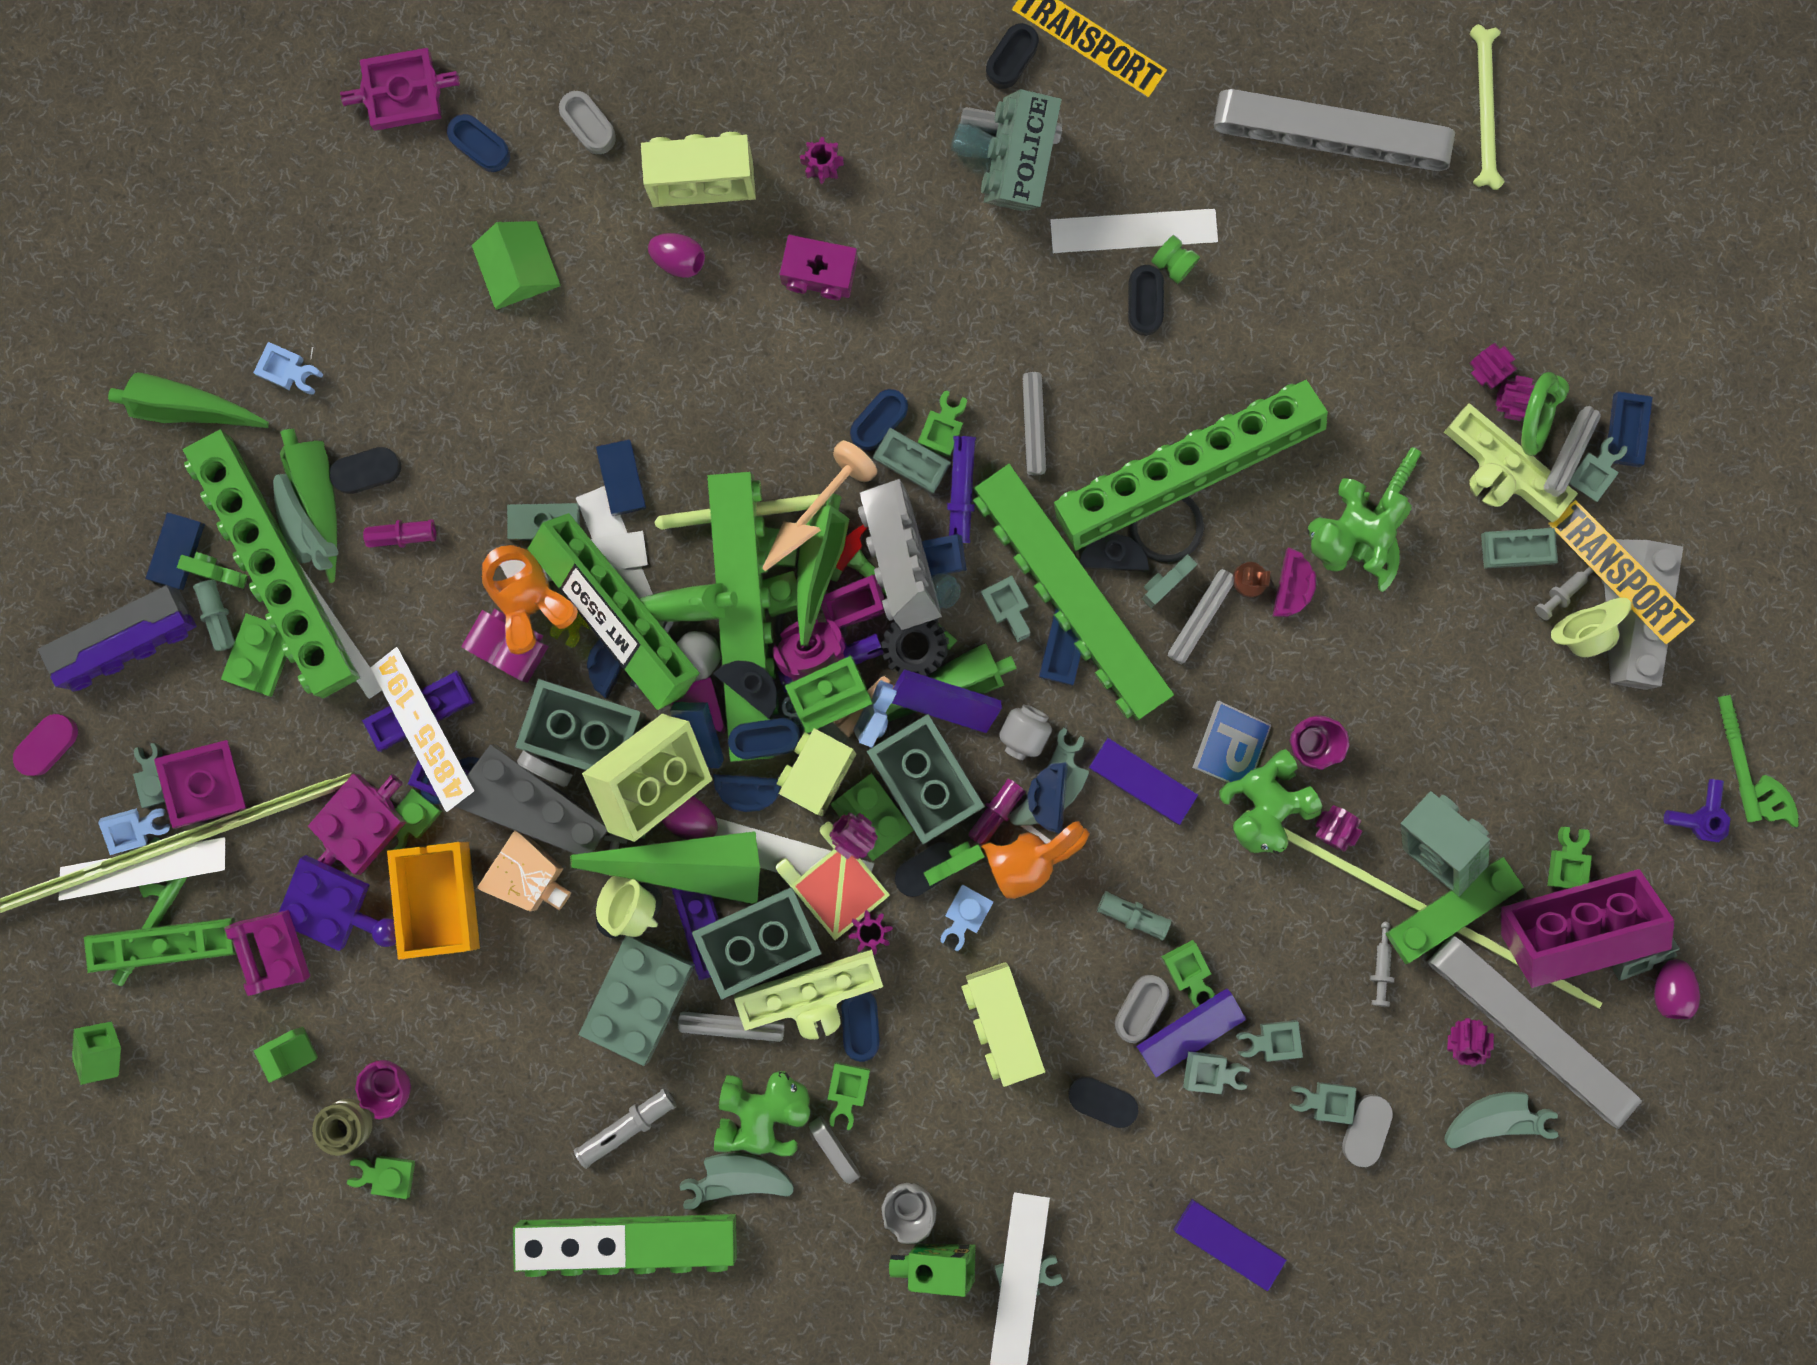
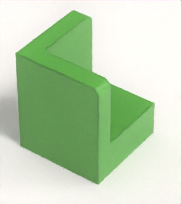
(96, 1052)
(286, 1054)

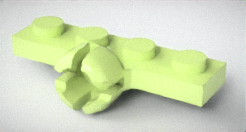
(1504, 465)
(809, 995)

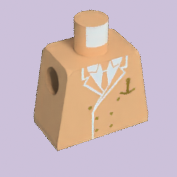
(525, 875)

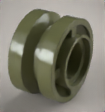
(331, 1138)

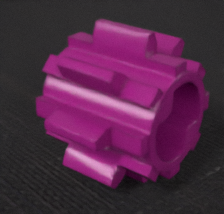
(821, 170)
(1493, 366)
(1514, 397)
(1338, 828)
(853, 836)
(868, 922)
(1470, 1042)

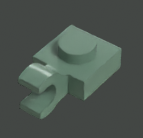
(1006, 603)

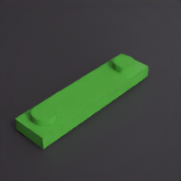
(1452, 912)
(158, 945)

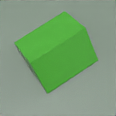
(515, 262)

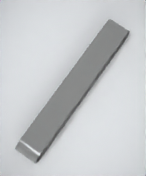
(1334, 130)
(1534, 1031)

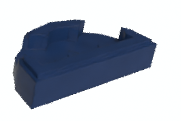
(603, 669)
(747, 793)
(1047, 796)

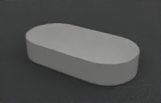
(587, 122)
(544, 768)
(1141, 1008)
(1369, 1130)
(834, 1150)

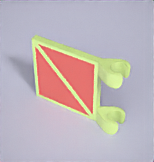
(835, 888)

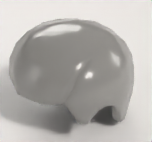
(909, 1213)

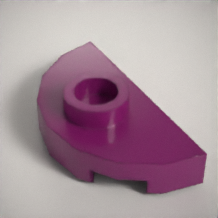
(1295, 585)

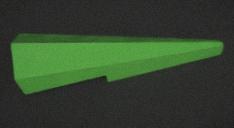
(710, 865)

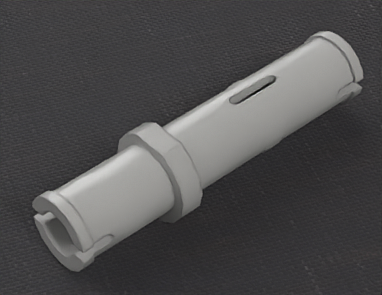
(637, 1119)

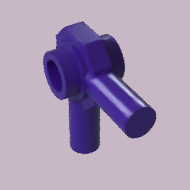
(1707, 823)

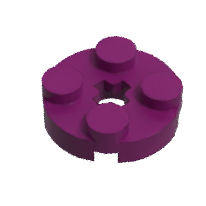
(797, 662)

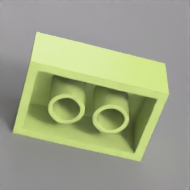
(698, 169)
(816, 771)
(647, 777)
(1003, 1025)

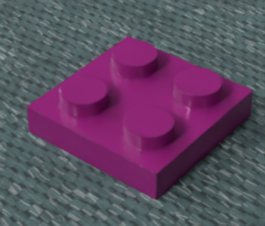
(200, 784)

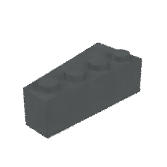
(529, 804)

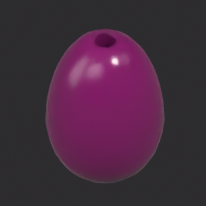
(677, 254)
(692, 820)
(1677, 990)

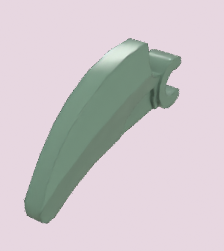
(297, 528)
(1074, 784)
(1498, 1116)
(736, 1175)

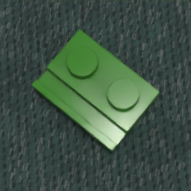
(256, 657)
(829, 694)
(875, 804)

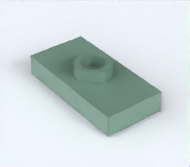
(911, 460)
(526, 519)
(1519, 548)

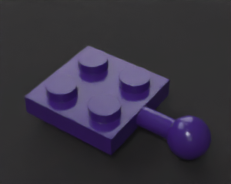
(328, 904)

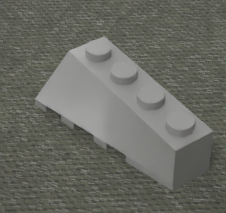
(899, 555)
(1639, 652)

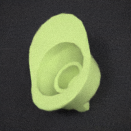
(1592, 629)
(625, 907)

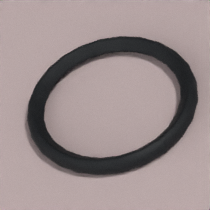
(1178, 556)

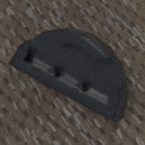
(1114, 553)
(751, 683)

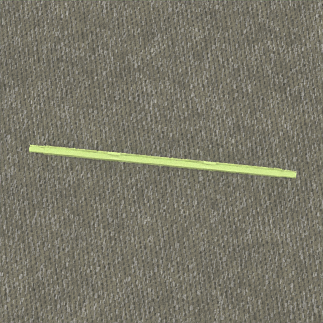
(171, 843)
(1416, 905)

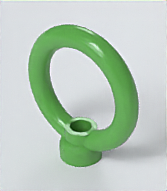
(1541, 411)

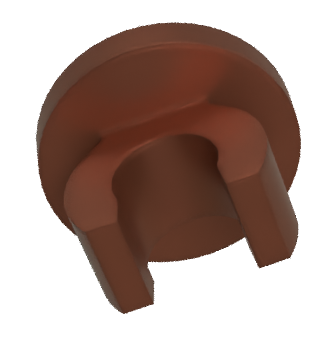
(1251, 579)

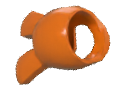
(524, 596)
(1029, 861)

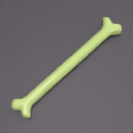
(1484, 40)
(763, 508)

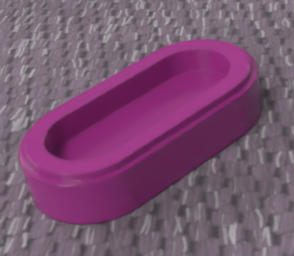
(45, 745)

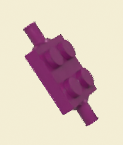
(400, 89)
(358, 823)

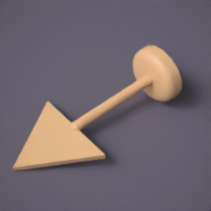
(792, 535)

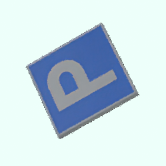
(1231, 743)

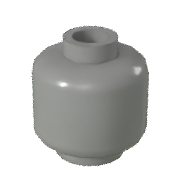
(701, 651)
(1025, 732)

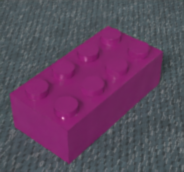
(1586, 928)

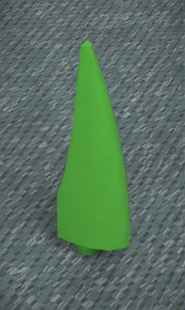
(174, 402)
(309, 476)
(817, 562)
(690, 603)
(970, 671)

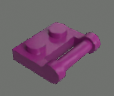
(278, 950)

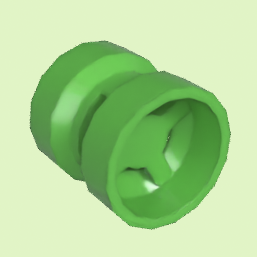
(1177, 261)

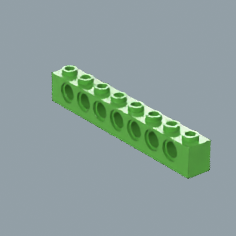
(220, 452)
(1212, 465)

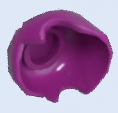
(1319, 742)
(383, 1088)

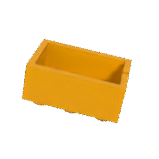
(433, 900)

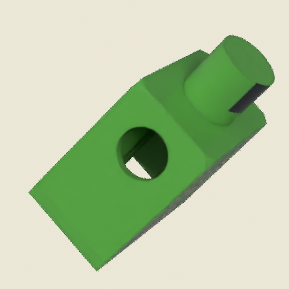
(950, 1265)

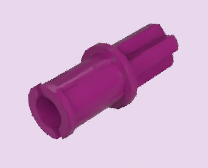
(400, 533)
(996, 812)

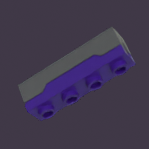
(117, 638)

